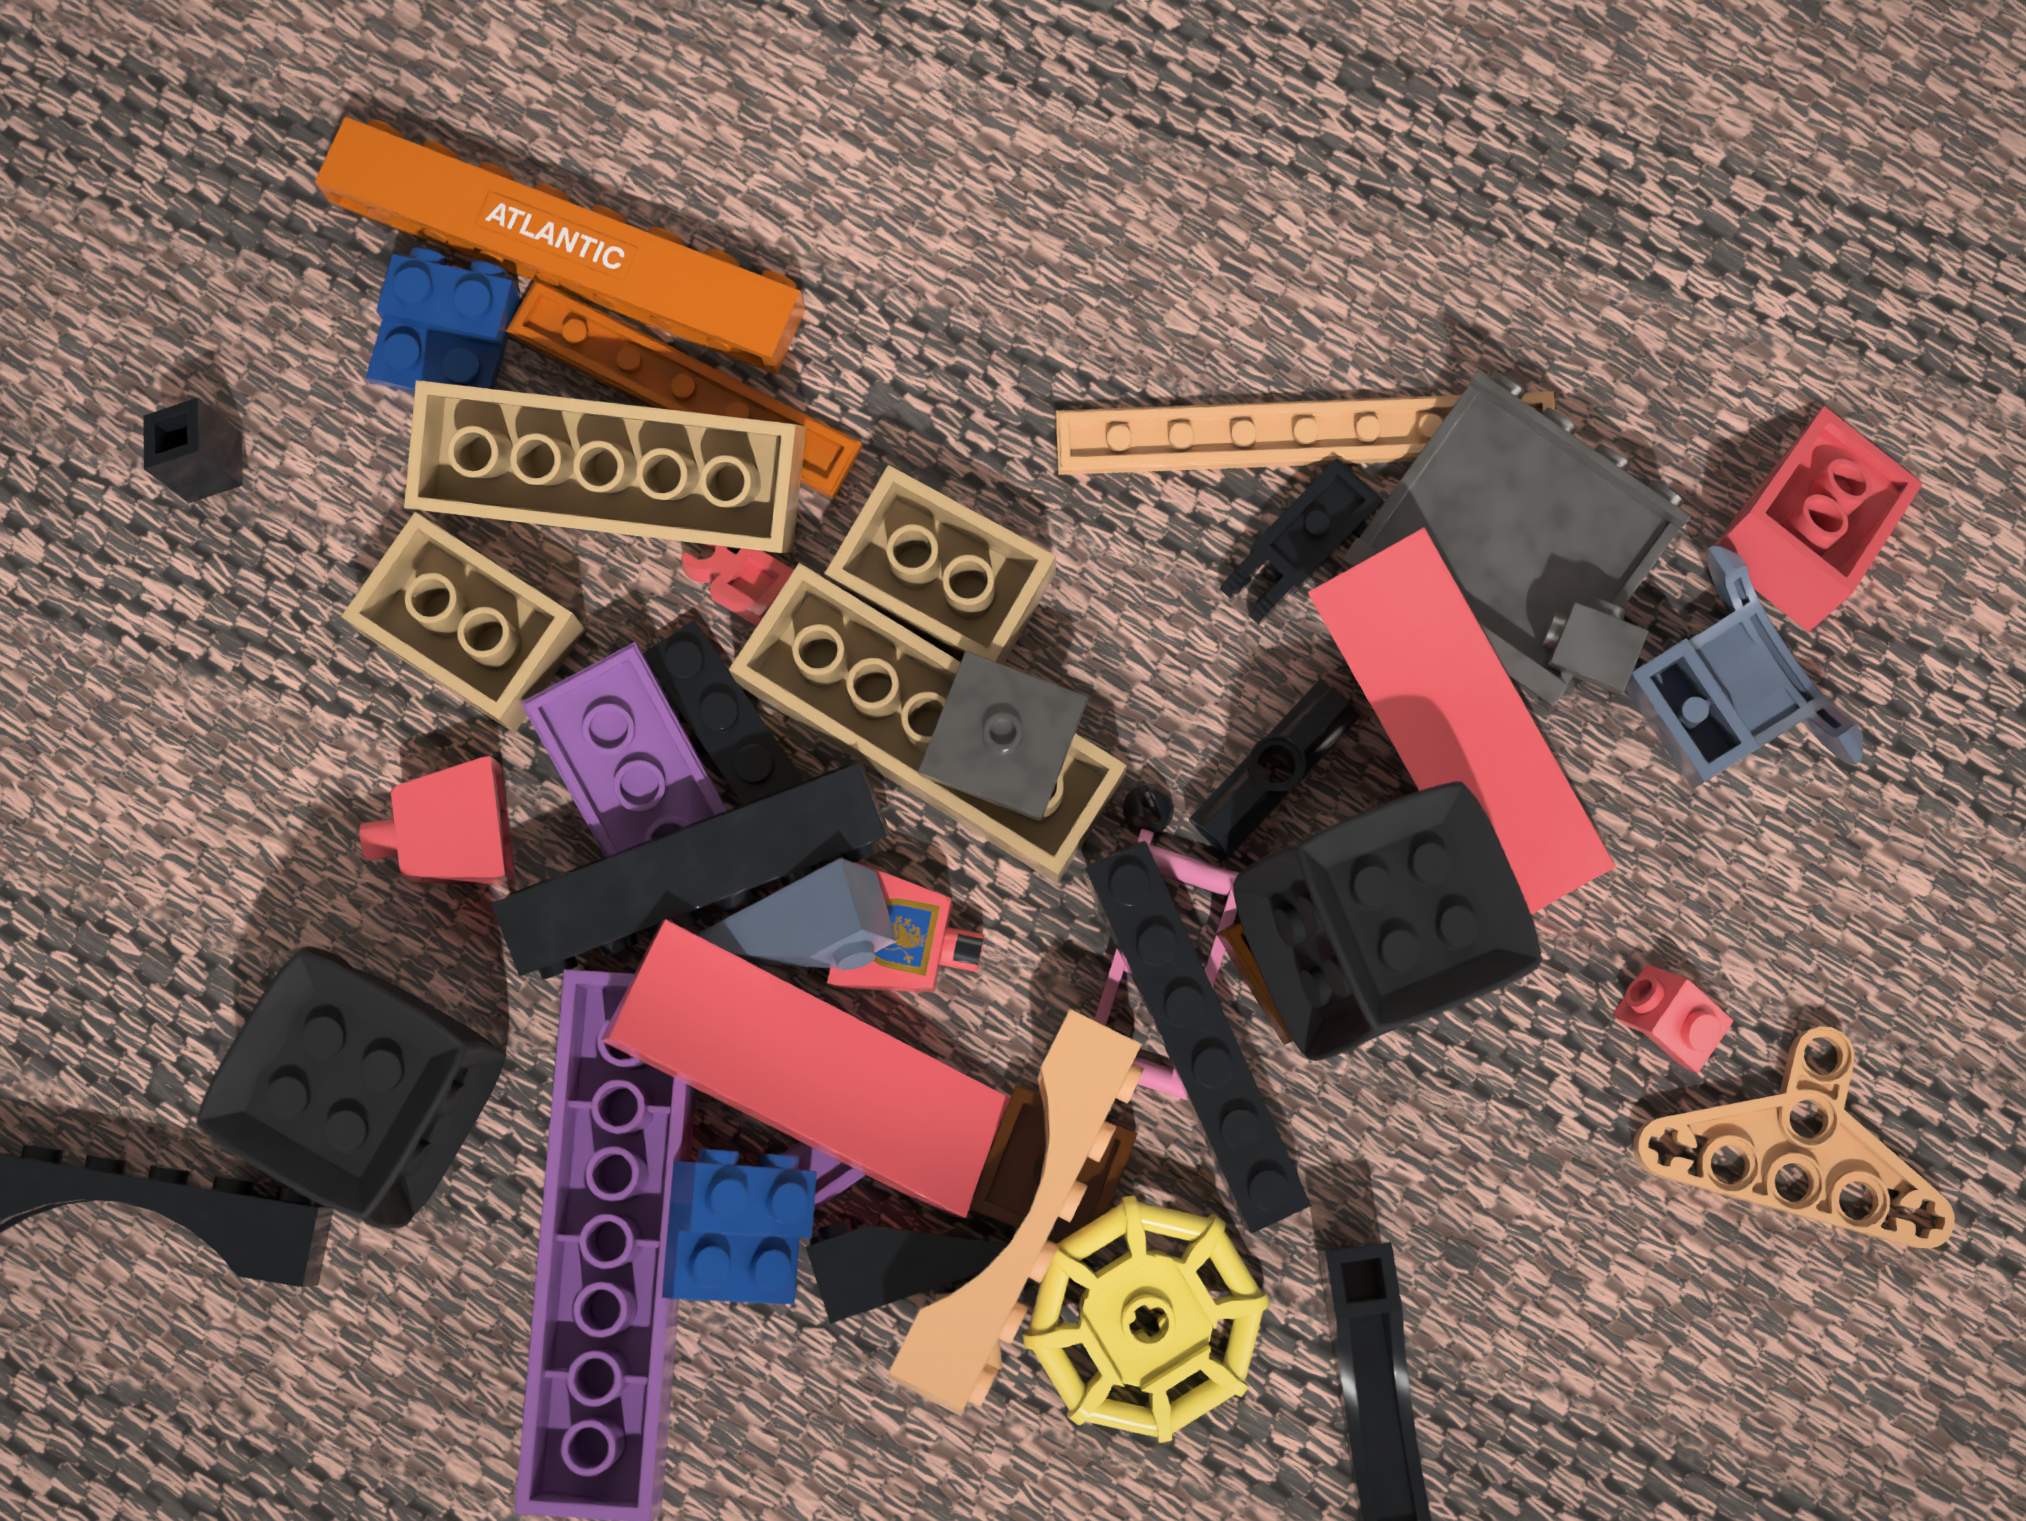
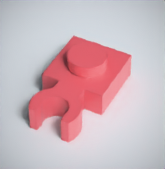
(740, 581)

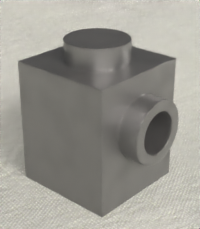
(1594, 644)

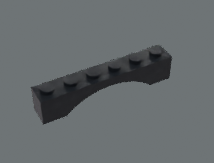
(1196, 1037)
(254, 1234)
(1374, 1380)

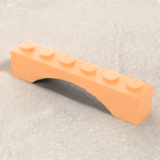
(955, 1336)

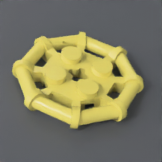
(1153, 1281)

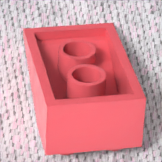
(1819, 519)

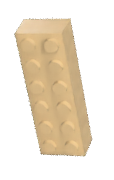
(605, 467)
(879, 700)

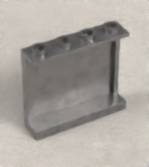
(1526, 522)

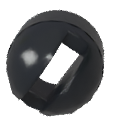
(1136, 814)

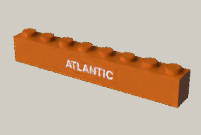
(561, 243)

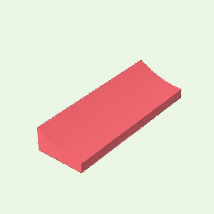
(1459, 711)
(808, 1069)

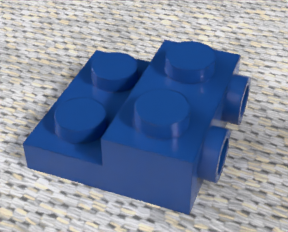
(441, 322)
(737, 1228)

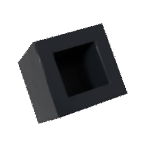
(192, 450)

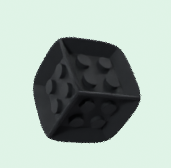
(1386, 920)
(350, 1089)

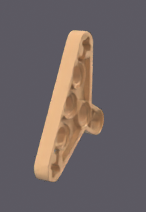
(1831, 1159)

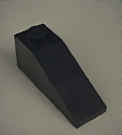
(886, 1264)

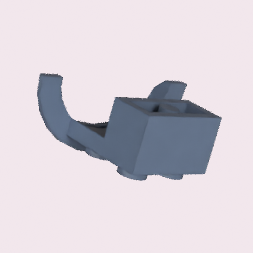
(1734, 687)

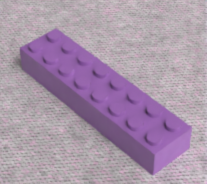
(599, 1315)

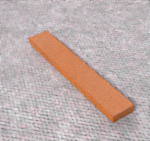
(667, 377)

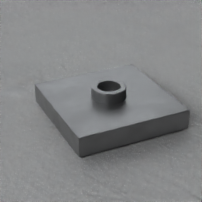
(1003, 736)

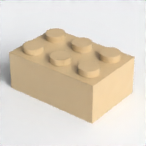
(941, 569)
(464, 621)

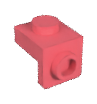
(1674, 1016)

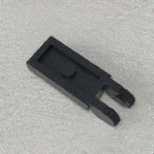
(1305, 536)

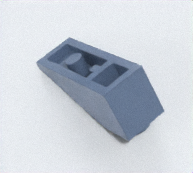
(818, 922)

